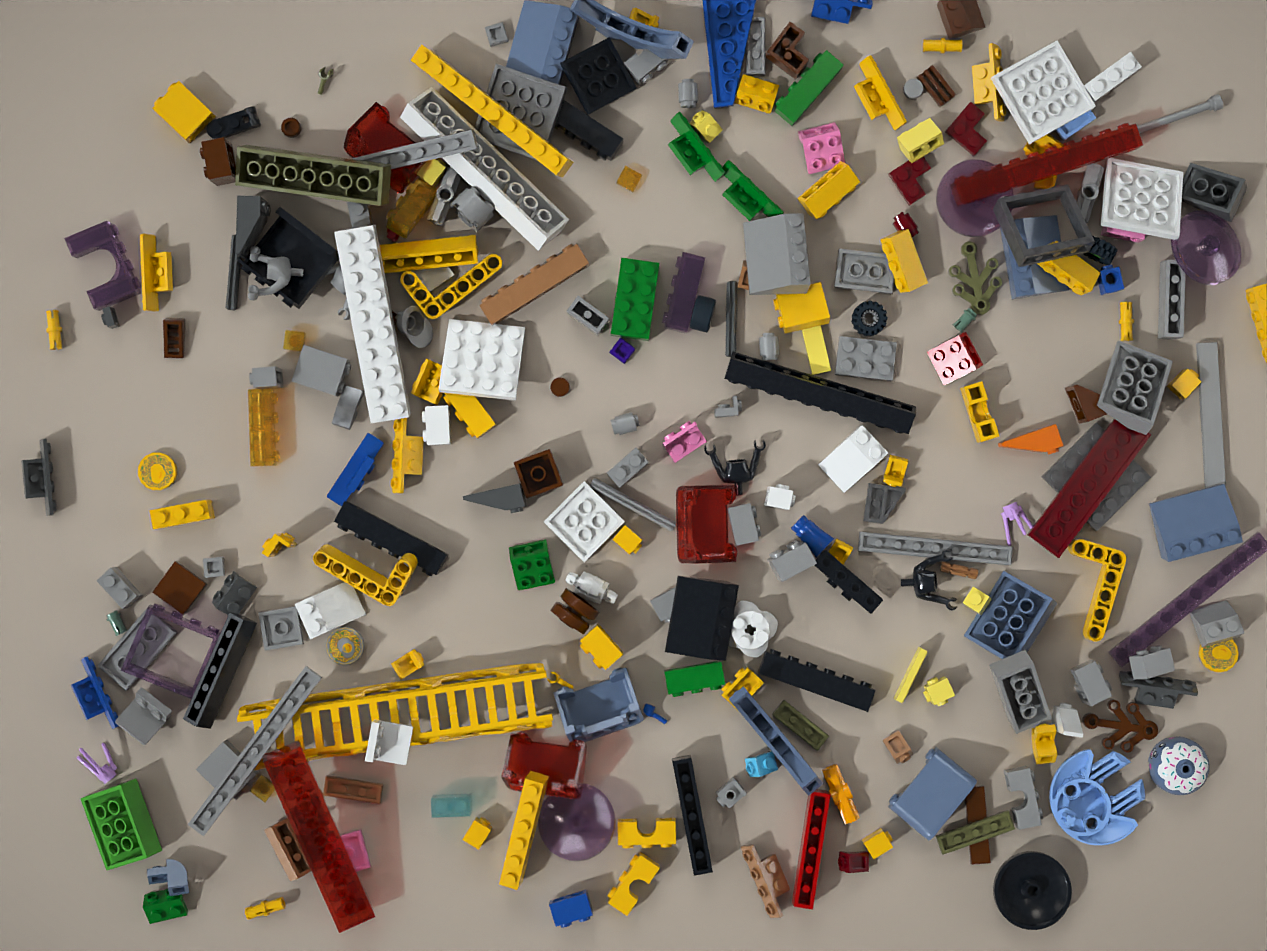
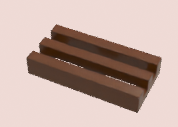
(932, 69)

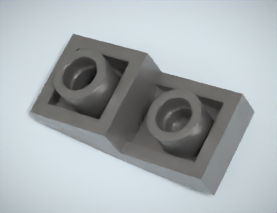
(346, 407)

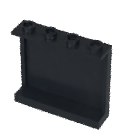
(302, 248)

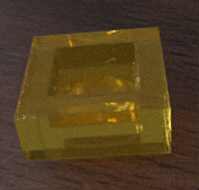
(629, 179)
(294, 340)
(263, 788)

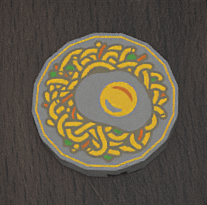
(344, 645)

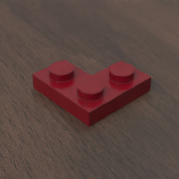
(962, 129)
(905, 179)

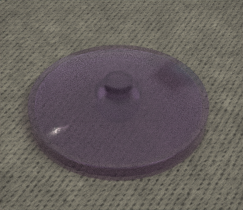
(973, 218)
(1207, 248)
(577, 826)

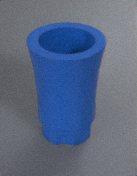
(812, 535)

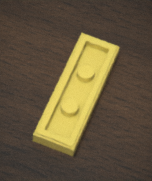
(816, 350)
(910, 675)

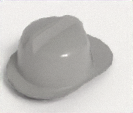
(415, 326)

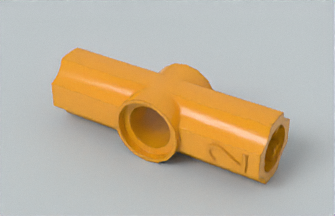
(840, 794)

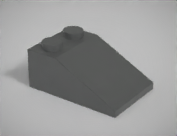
(1213, 191)
(250, 221)
(503, 498)

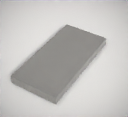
(154, 640)

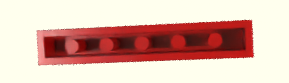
(811, 849)

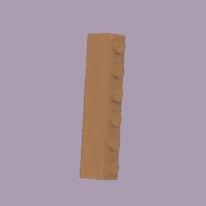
(534, 285)

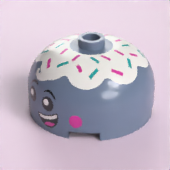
(1167, 765)

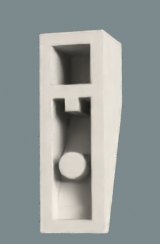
(1066, 720)

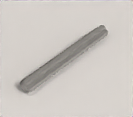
(633, 504)

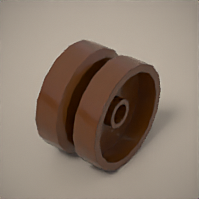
(573, 613)

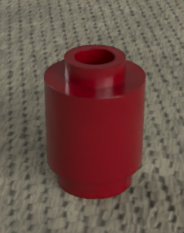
(904, 222)

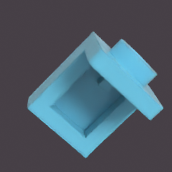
(761, 764)

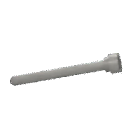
(1214, 103)

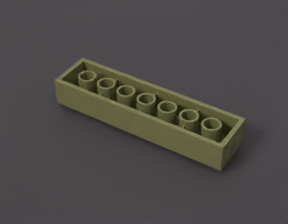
(313, 175)

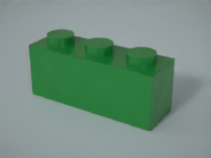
(694, 678)

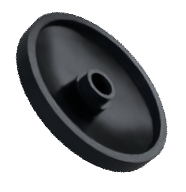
(1032, 890)

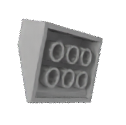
(777, 255)
(1134, 387)

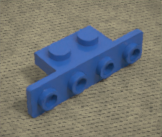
(837, 9)
(356, 469)
(91, 695)

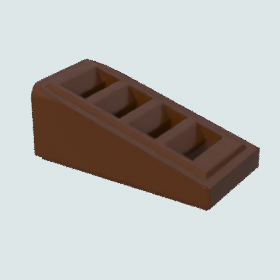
(181, 338)

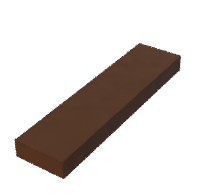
(975, 811)

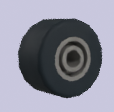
(702, 313)

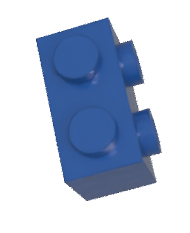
(571, 908)

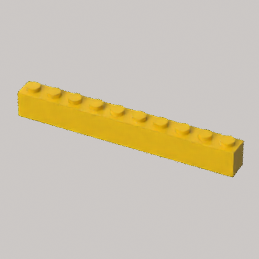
(492, 111)

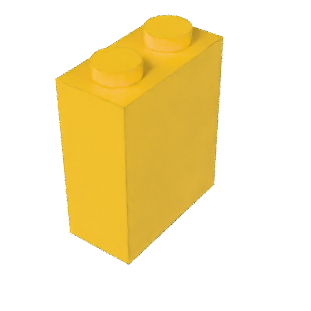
(183, 111)
(802, 310)

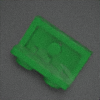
(161, 906)

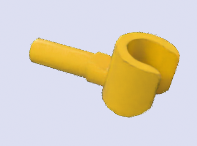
(560, 681)

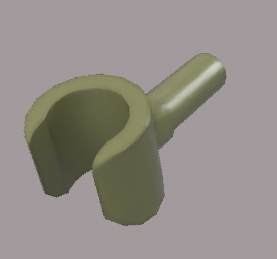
(324, 77)

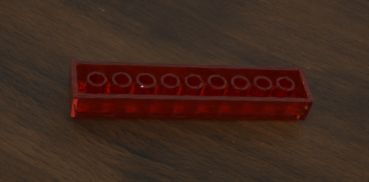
(318, 836)

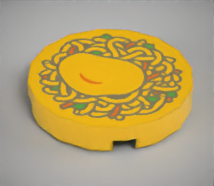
(157, 471)
(1219, 656)

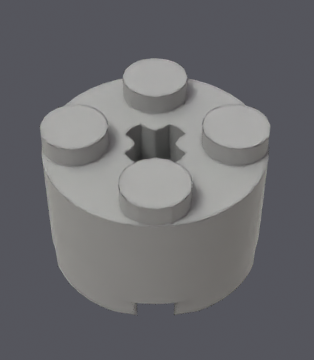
(473, 209)

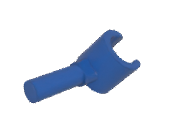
(649, 711)

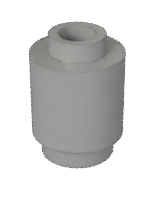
(688, 93)
(769, 346)
(625, 423)

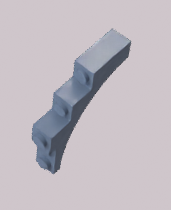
(611, 24)
(776, 740)

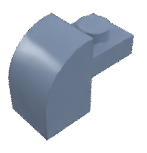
(173, 873)

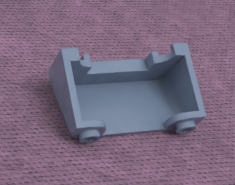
(599, 708)
(933, 794)

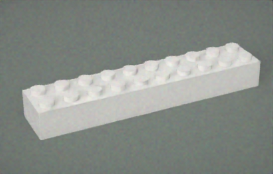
(487, 171)
(372, 323)

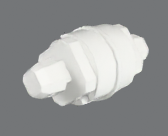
(591, 587)

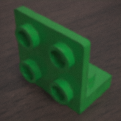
(531, 565)

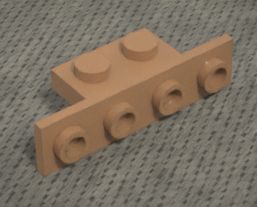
(768, 879)

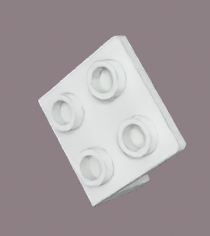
(389, 742)

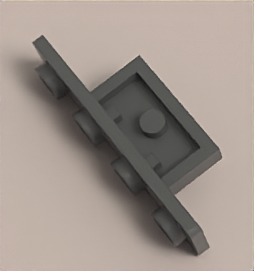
(37, 478)
(1158, 690)

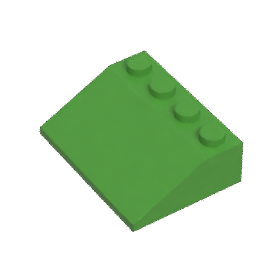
(121, 824)

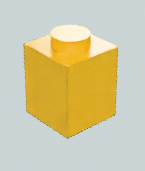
(1184, 383)
(628, 540)
(477, 832)
(878, 843)

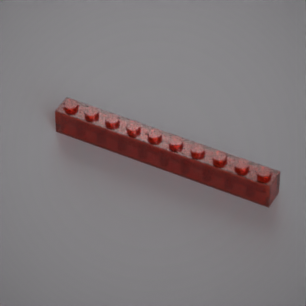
(1046, 165)

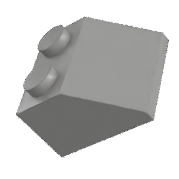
(1216, 623)

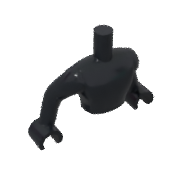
(736, 470)
(926, 581)

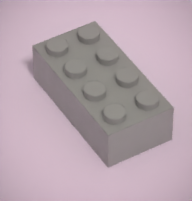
(1020, 691)

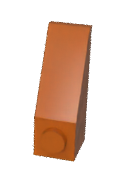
(1040, 440)

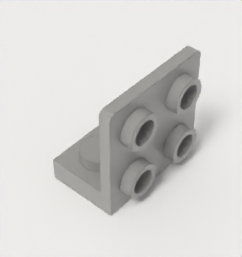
(143, 716)

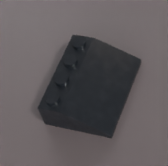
(701, 618)

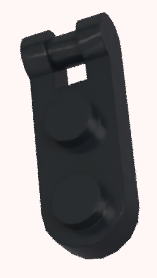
(233, 123)

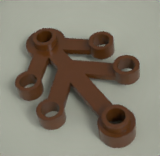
(1124, 726)

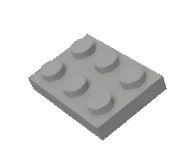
(863, 271)
(865, 358)

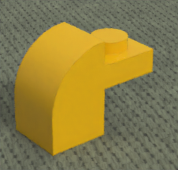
(1044, 744)

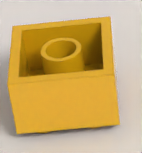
(601, 647)

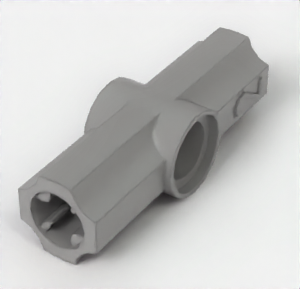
(1091, 182)
(440, 206)

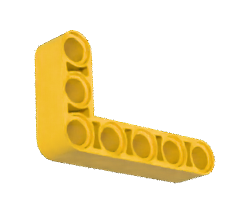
(452, 288)
(366, 574)
(1101, 585)

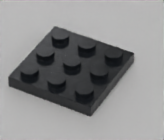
(598, 75)

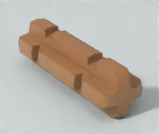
(959, 570)

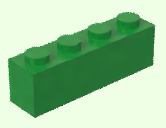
(811, 85)

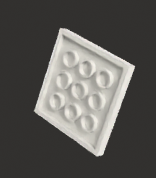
(1043, 92)
(1142, 198)
(482, 359)

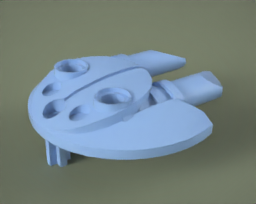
(1091, 800)

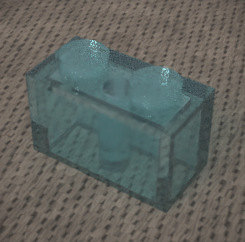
(451, 805)

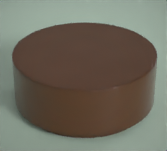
(291, 127)
(560, 387)

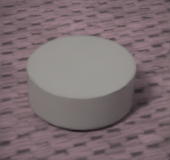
(913, 88)

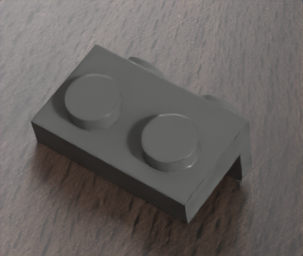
(233, 594)

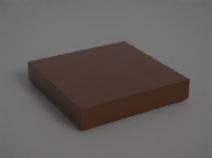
(179, 587)

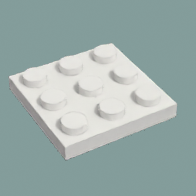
(584, 521)

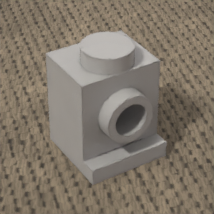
(731, 786)

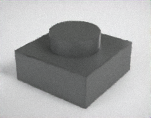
(109, 317)

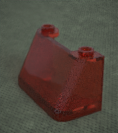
(376, 134)
(704, 524)
(561, 763)

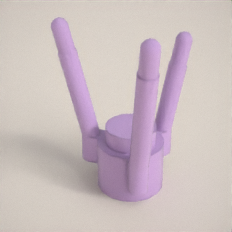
(1013, 512)
(103, 773)

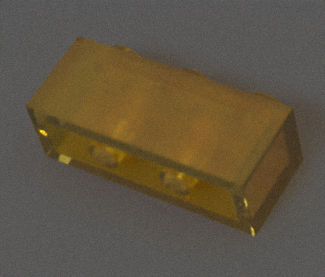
(411, 208)

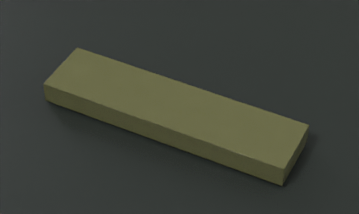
(975, 832)

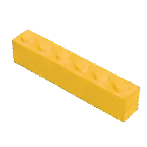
(429, 253)
(523, 830)

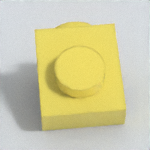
(705, 125)

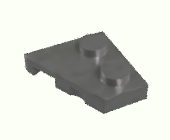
(880, 502)

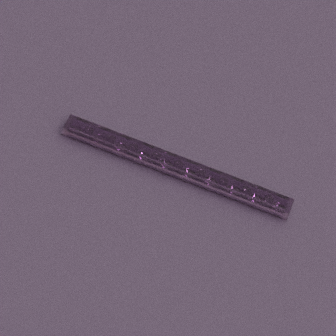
(1190, 599)

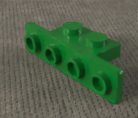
(692, 151)
(746, 195)

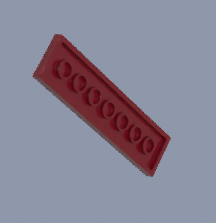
(1087, 487)

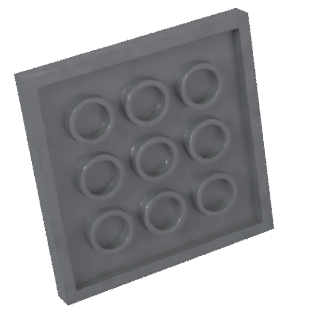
(526, 97)
(1126, 486)

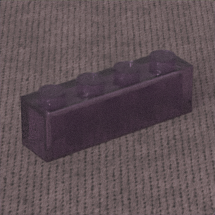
(684, 292)

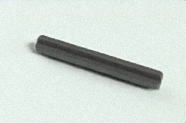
(233, 277)
(731, 317)

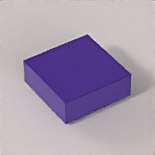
(622, 350)

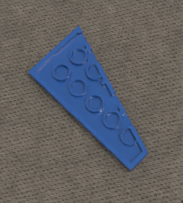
(727, 37)

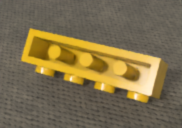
(1257, 300)

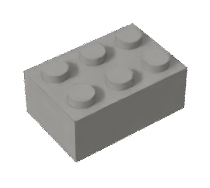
(791, 561)

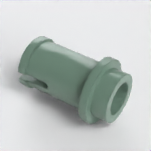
(968, 316)
(116, 622)

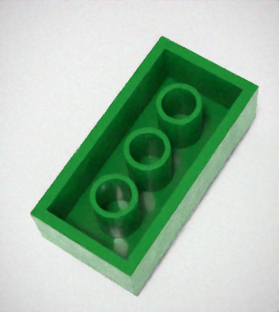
(635, 299)

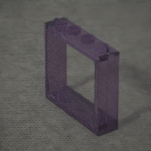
(155, 678)

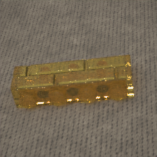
(262, 427)

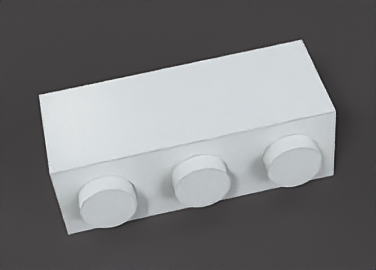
(1112, 76)

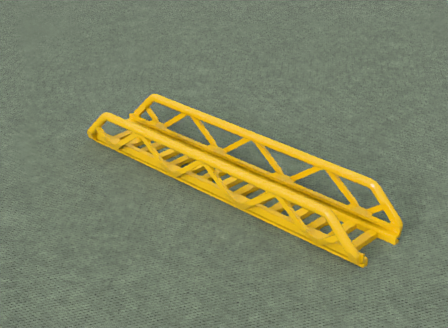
(428, 686)

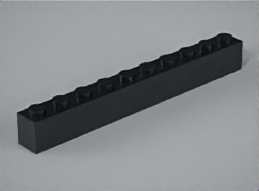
(820, 393)

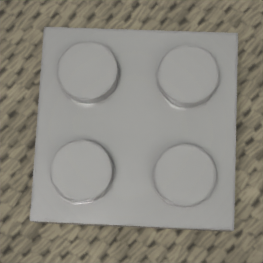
(281, 628)

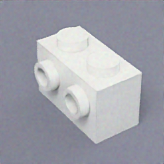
(780, 497)

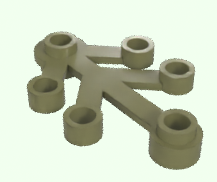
(975, 281)

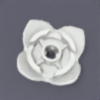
(764, 624)

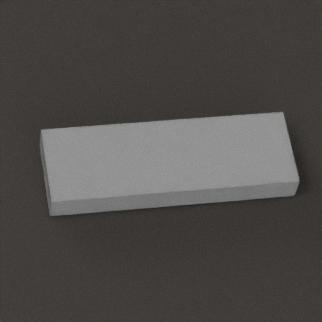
(756, 48)

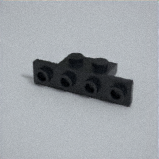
(849, 583)

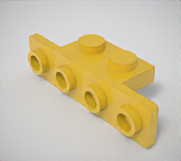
(983, 86)
(877, 95)
(155, 272)
(407, 455)

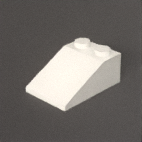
(853, 458)
(330, 609)

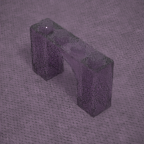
(123, 283)

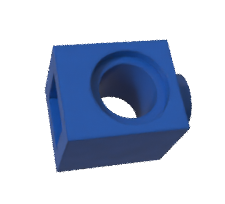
(1105, 287)

